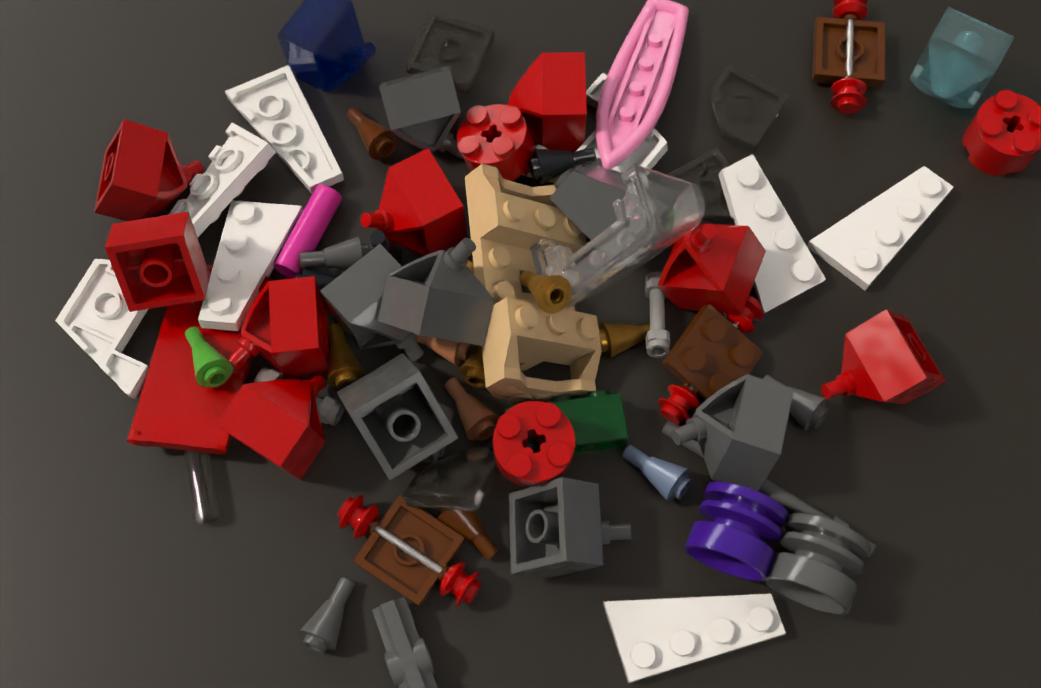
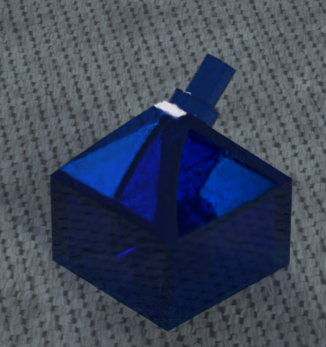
(324, 43)

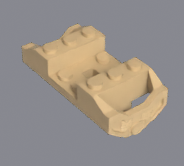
(504, 225)

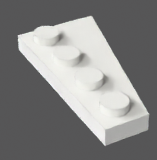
(285, 121)
(225, 178)
(878, 230)
(243, 259)
(787, 263)
(680, 631)

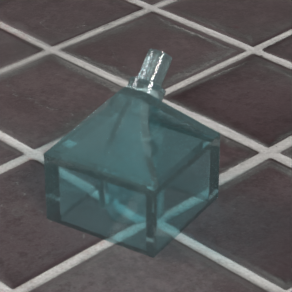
(960, 59)

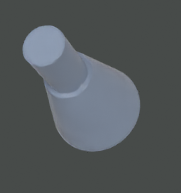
(666, 477)

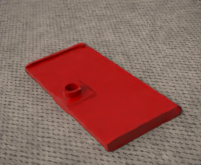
(172, 405)

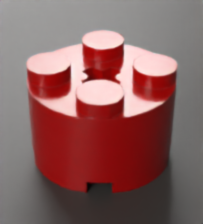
(1004, 134)
(497, 138)
(545, 425)

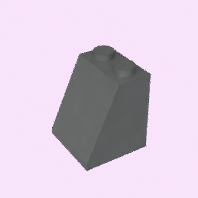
(588, 197)
(397, 415)

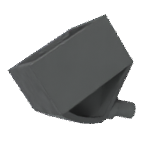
(423, 109)
(439, 297)
(356, 301)
(740, 430)
(559, 528)

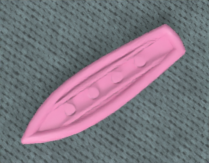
(640, 80)

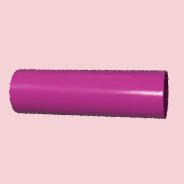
(308, 229)

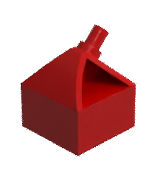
(554, 100)
(141, 173)
(419, 207)
(158, 261)
(712, 267)
(287, 329)
(885, 362)
(278, 421)

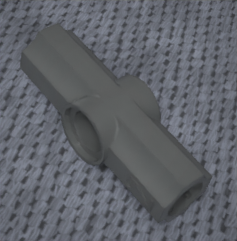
(405, 650)

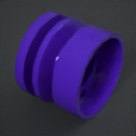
(736, 531)

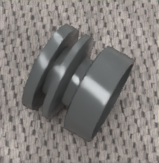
(818, 563)

